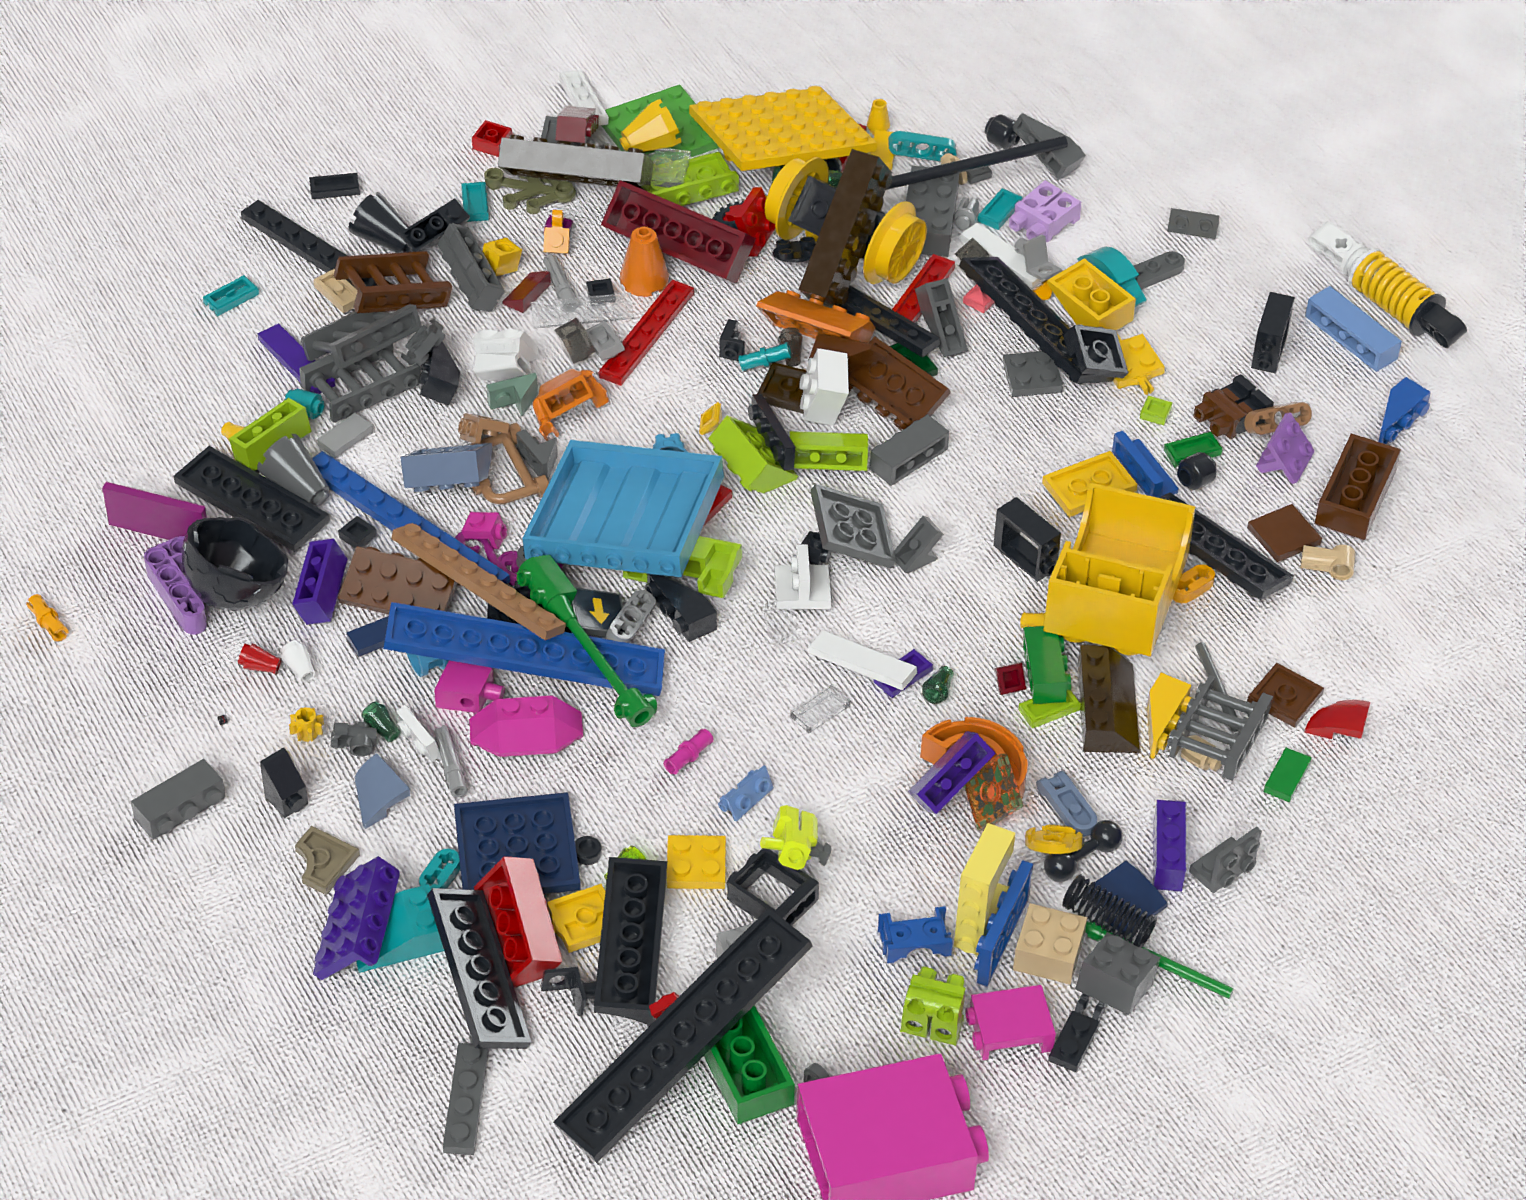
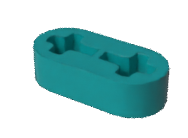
(436, 871)

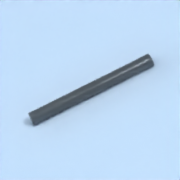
(1210, 669)

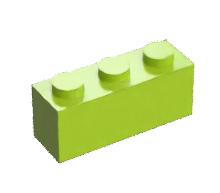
(260, 435)
(830, 450)

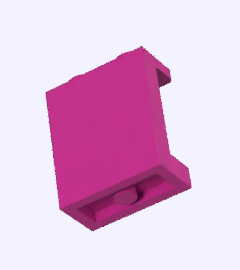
(1010, 1020)

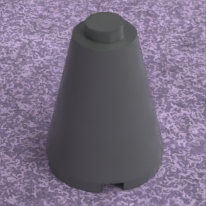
(294, 469)

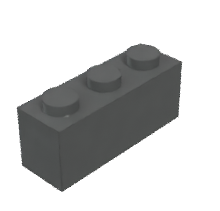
(909, 450)
(178, 799)

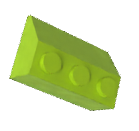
(749, 456)

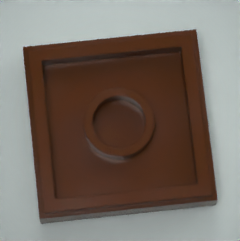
(1284, 532)
(1291, 694)

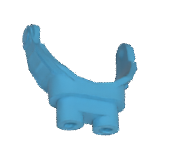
(670, 443)

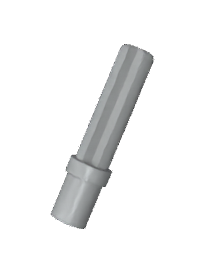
(562, 287)
(452, 769)

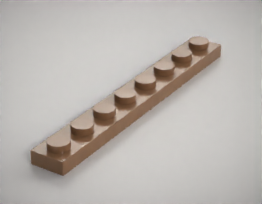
(478, 581)

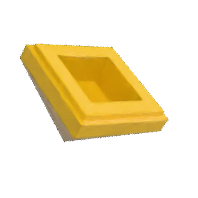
(710, 419)

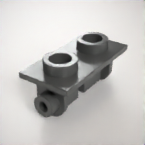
(1193, 223)

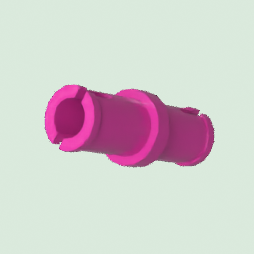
(688, 751)

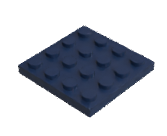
(520, 828)

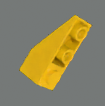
(1165, 705)

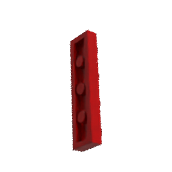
(934, 270)

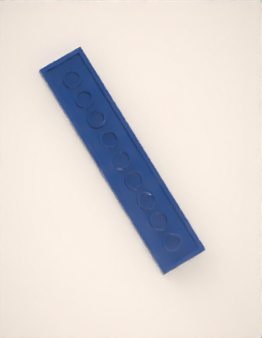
(518, 649)

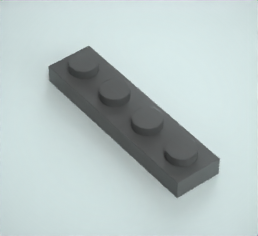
(465, 1100)

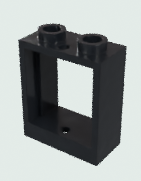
(1272, 332)
(1017, 518)
(794, 907)

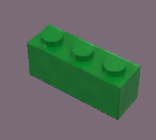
(1045, 665)

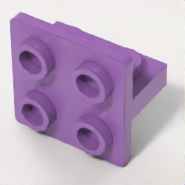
(1287, 450)

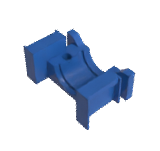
(904, 936)

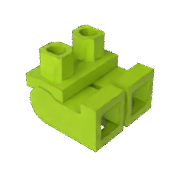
(935, 1005)

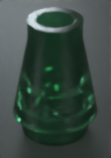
(938, 685)
(379, 717)

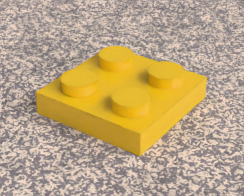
(696, 862)

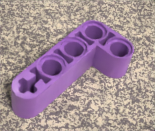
(166, 574)

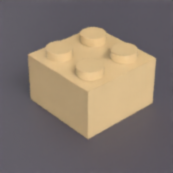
(1049, 943)

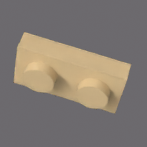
(338, 292)

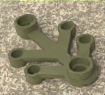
(558, 191)

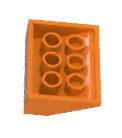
(811, 317)

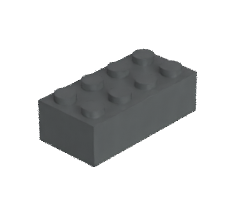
(936, 205)

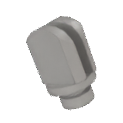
(966, 213)

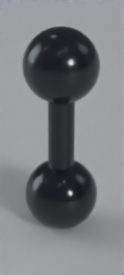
(1104, 836)

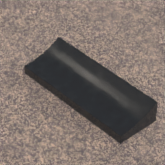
(631, 938)

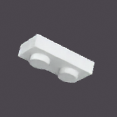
(422, 740)

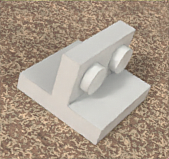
(802, 584)

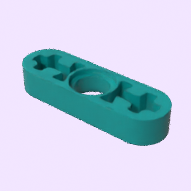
(915, 139)

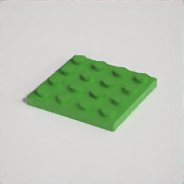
(677, 102)

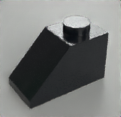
(283, 783)

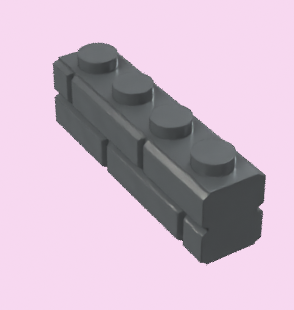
(470, 268)

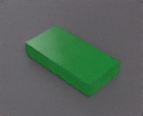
(1185, 447)
(1287, 774)

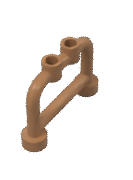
(531, 487)

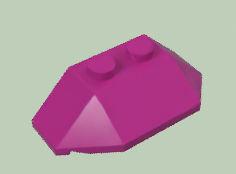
(526, 726)

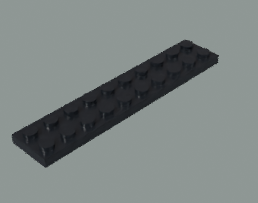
(682, 1035)

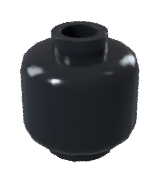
(1000, 131)
(1196, 471)

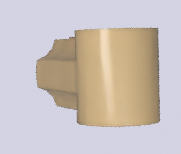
(1336, 561)

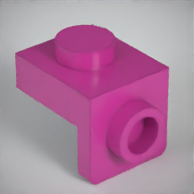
(485, 526)

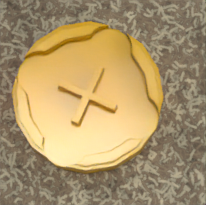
(1053, 839)

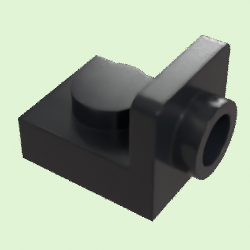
(730, 342)

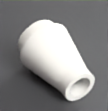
(298, 660)

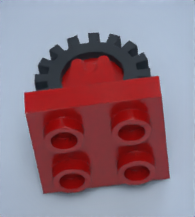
(749, 218)

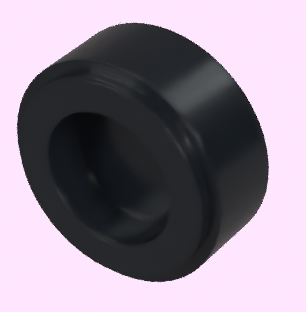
(588, 850)

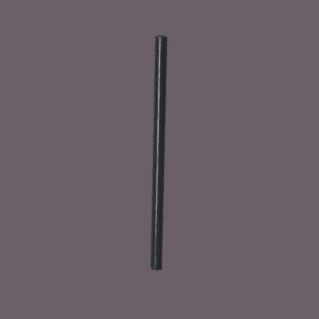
(978, 162)

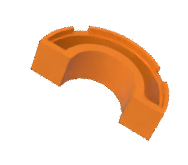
(945, 734)

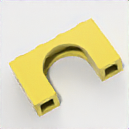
(980, 886)

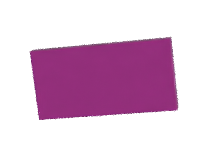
(149, 512)

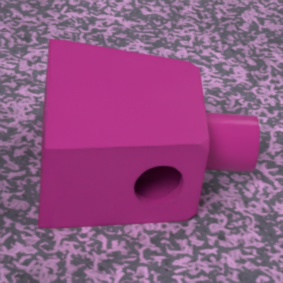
(466, 687)

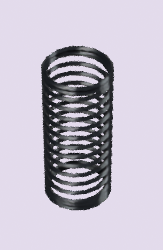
(1070, 902)

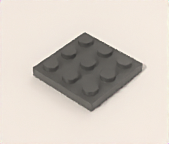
(853, 526)

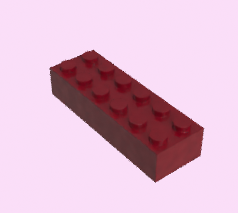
(680, 231)

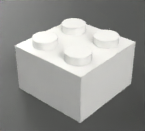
(824, 386)

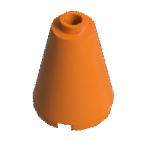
(644, 264)

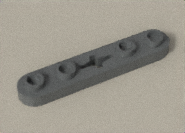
(1159, 268)

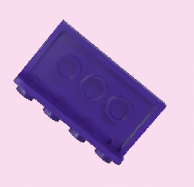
(357, 917)

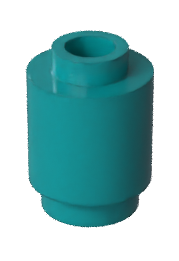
(311, 401)

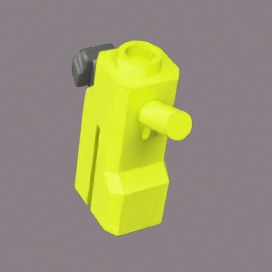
(793, 844)

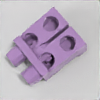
(1045, 213)

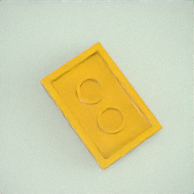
(1071, 483)

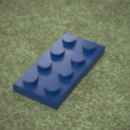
(1002, 925)

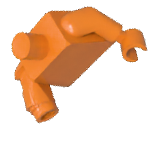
(565, 393)

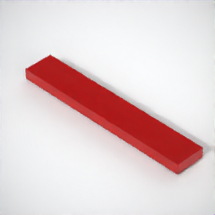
(647, 332)

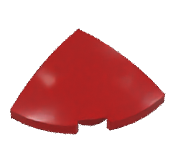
(1342, 717)

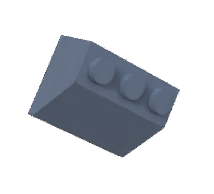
(446, 466)

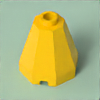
(651, 129)

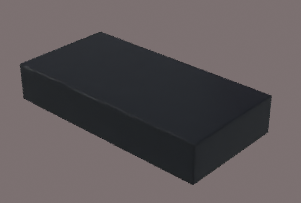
(334, 186)

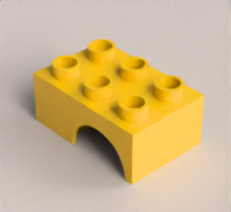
(1120, 570)

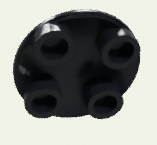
(795, 250)

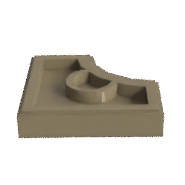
(325, 859)

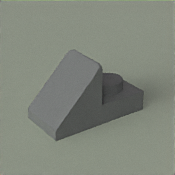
(538, 456)
(916, 547)

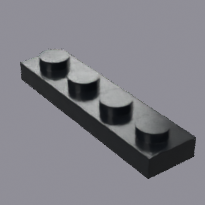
(772, 432)

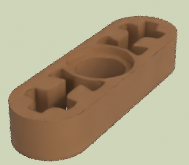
(1269, 415)

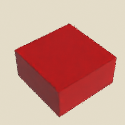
(489, 136)

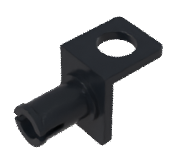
(579, 989)

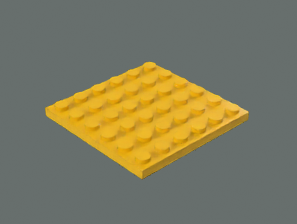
(781, 128)

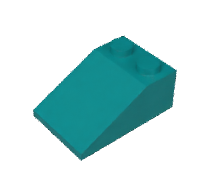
(409, 930)

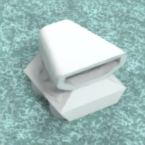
(503, 354)

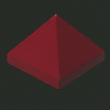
(1010, 678)

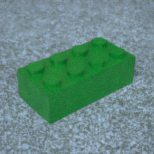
(750, 1070)

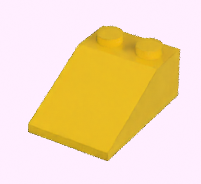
(1092, 297)

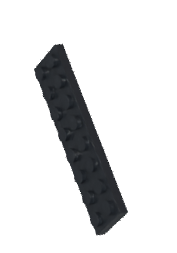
(1027, 311)

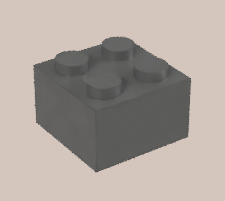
(1117, 973)

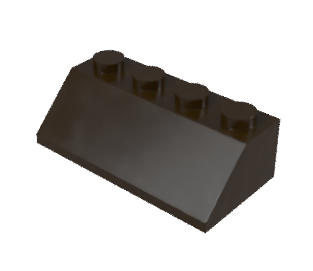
(1107, 701)

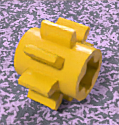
(306, 724)

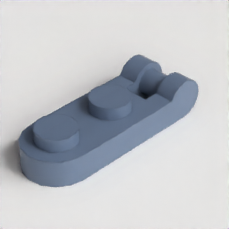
(1068, 802)

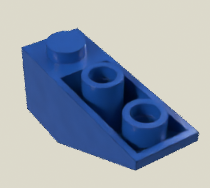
(1404, 405)

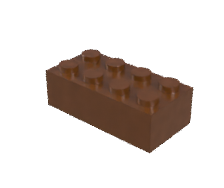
(1357, 486)

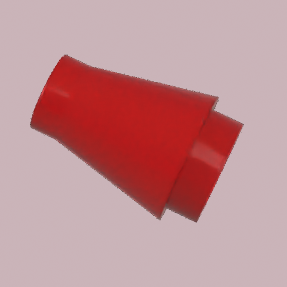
(257, 659)

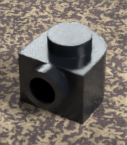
(816, 553)

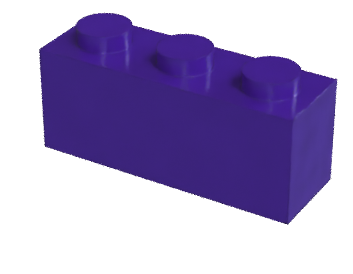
(320, 581)
(951, 772)
(1169, 845)

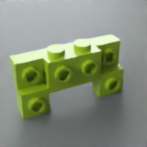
(711, 563)

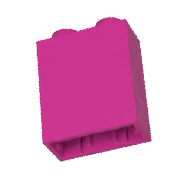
(891, 1132)

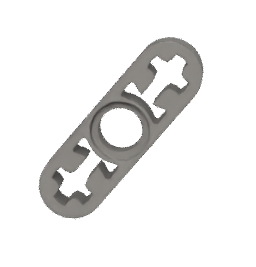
(631, 609)

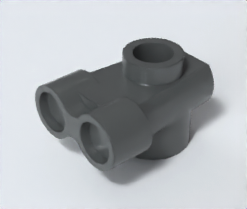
(358, 737)

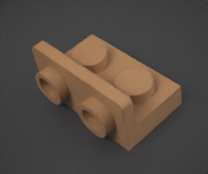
(473, 426)

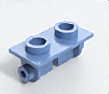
(749, 793)

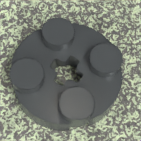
(422, 342)

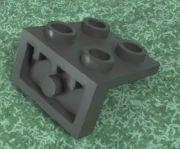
(1227, 861)

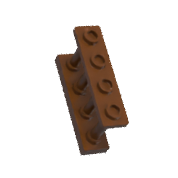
(392, 297)

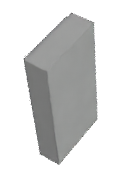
(345, 435)

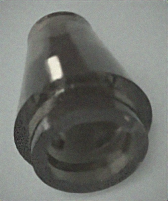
(794, 340)

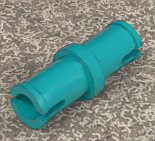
(765, 356)

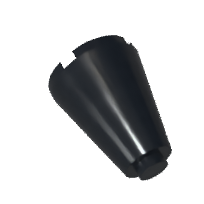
(379, 224)

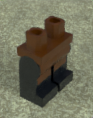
(1229, 406)

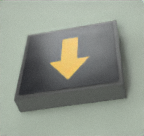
(596, 610)

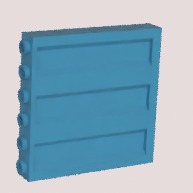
(624, 508)

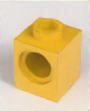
(502, 256)

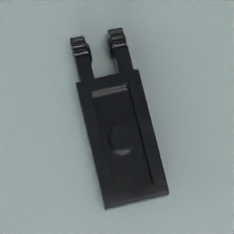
(1076, 1035)

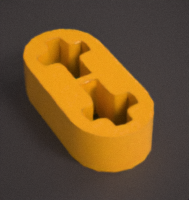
(1195, 586)

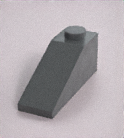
(1058, 162)
(942, 316)

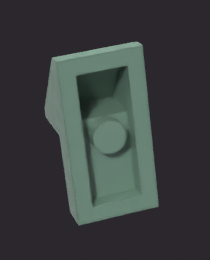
(516, 391)

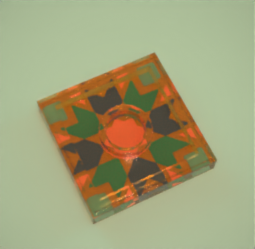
(993, 792)

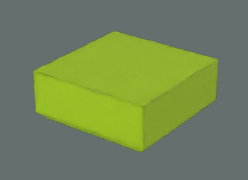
(1156, 410)

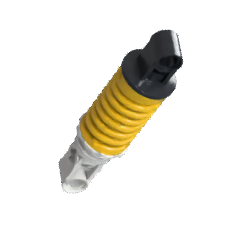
(1389, 286)

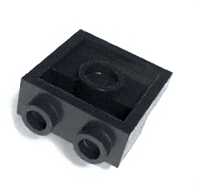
(1096, 351)

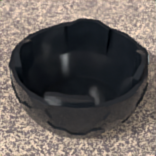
(232, 563)

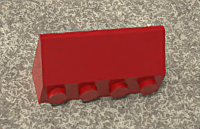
(521, 919)

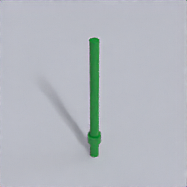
(1096, 933)

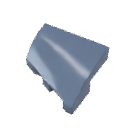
(378, 790)

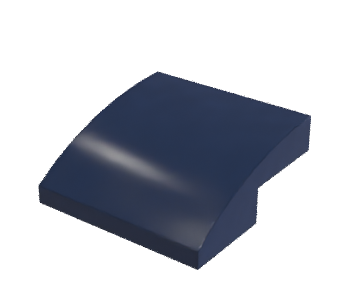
(1133, 887)

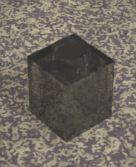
(575, 341)

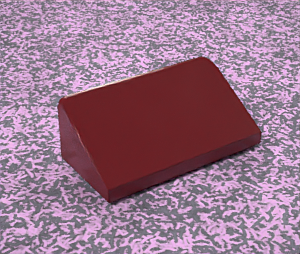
(528, 291)

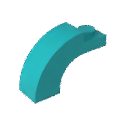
(1118, 269)

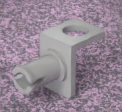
(1036, 257)

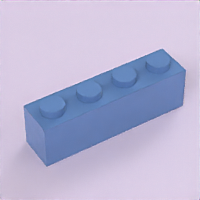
(1353, 328)

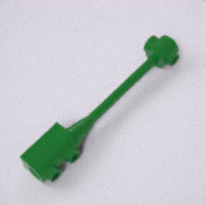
(556, 593)

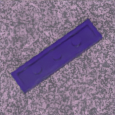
(287, 352)

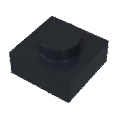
(599, 287)
(357, 532)

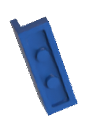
(1142, 466)

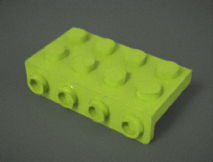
(705, 179)

